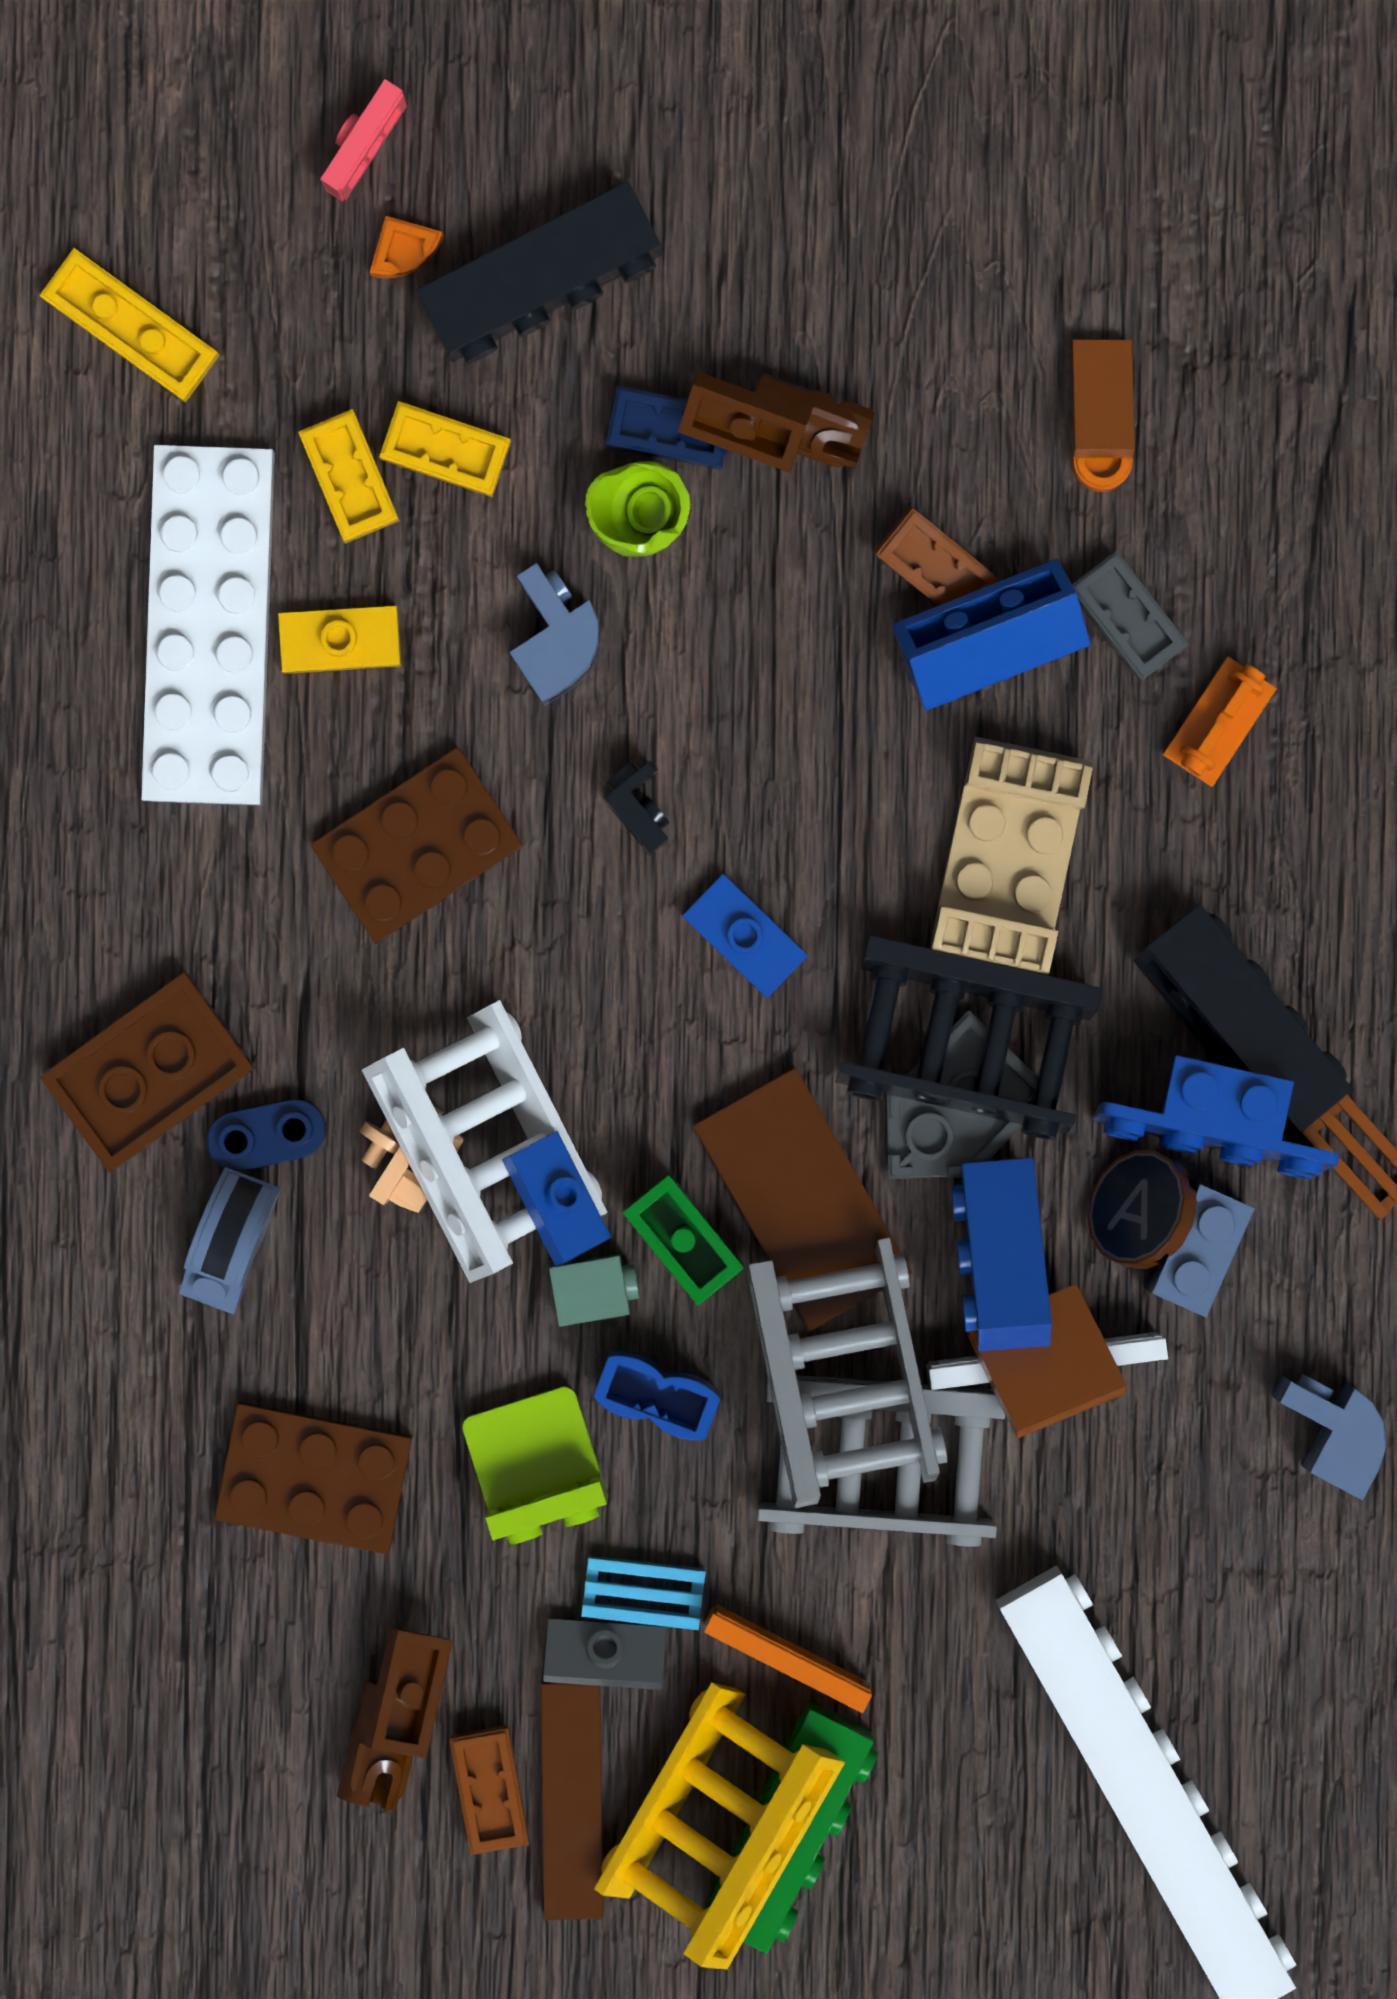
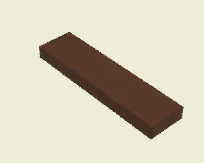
(571, 1800)

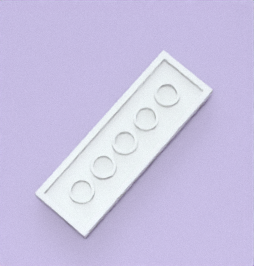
(208, 625)

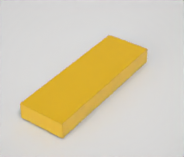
(129, 325)

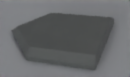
(937, 1140)

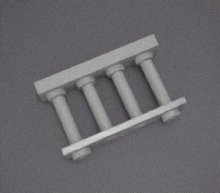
(800, 1411)
(972, 1413)

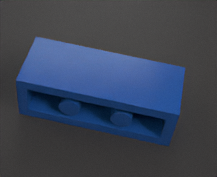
(991, 634)
(1002, 1255)

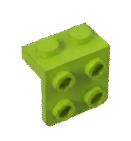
(535, 1464)

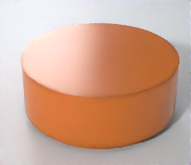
(1101, 473)

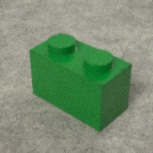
(683, 1238)

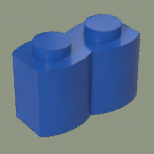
(673, 1400)

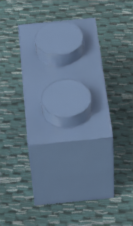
(1199, 1266)

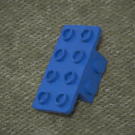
(1223, 1111)

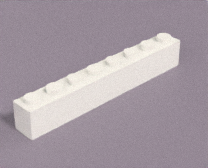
(1144, 1790)

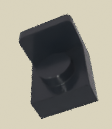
(641, 818)

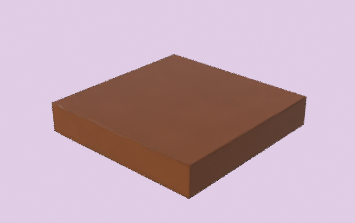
(1055, 1380)

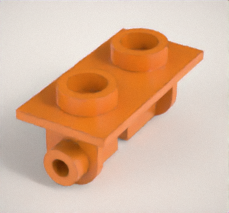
(1220, 721)

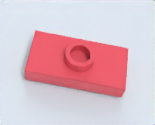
(361, 140)

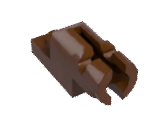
(776, 422)
(395, 1718)

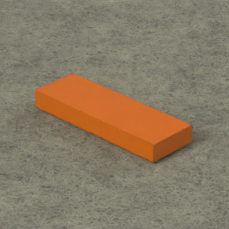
(788, 1658)

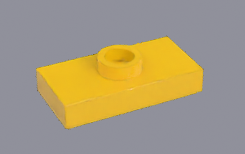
(445, 449)
(348, 476)
(339, 639)

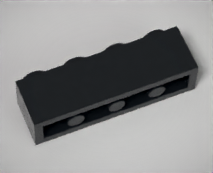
(541, 273)
(1239, 1016)

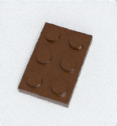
(417, 845)
(147, 1072)
(313, 1478)

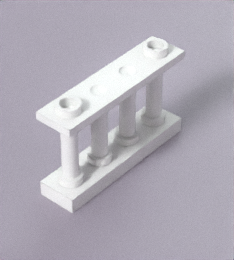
(428, 1136)

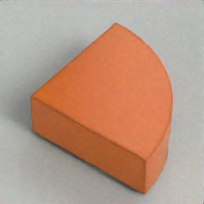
(403, 248)

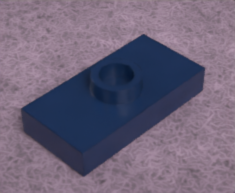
(650, 426)

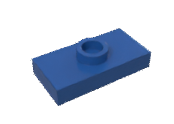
(745, 936)
(556, 1198)

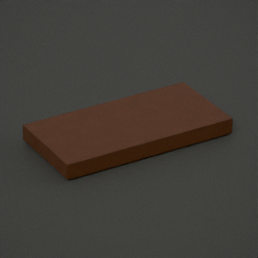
(796, 1188)

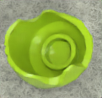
(638, 508)

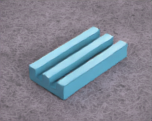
(640, 1615)

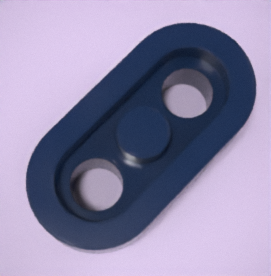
(266, 1135)

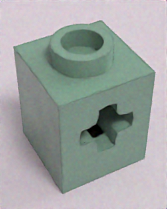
(593, 1288)

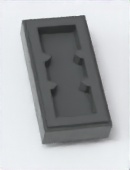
(1128, 616)
(604, 1654)

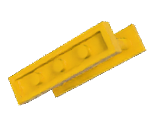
(773, 1827)

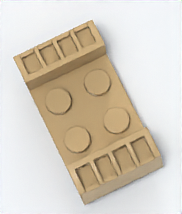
(1010, 855)

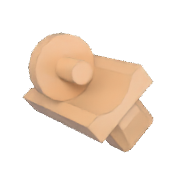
(397, 1180)

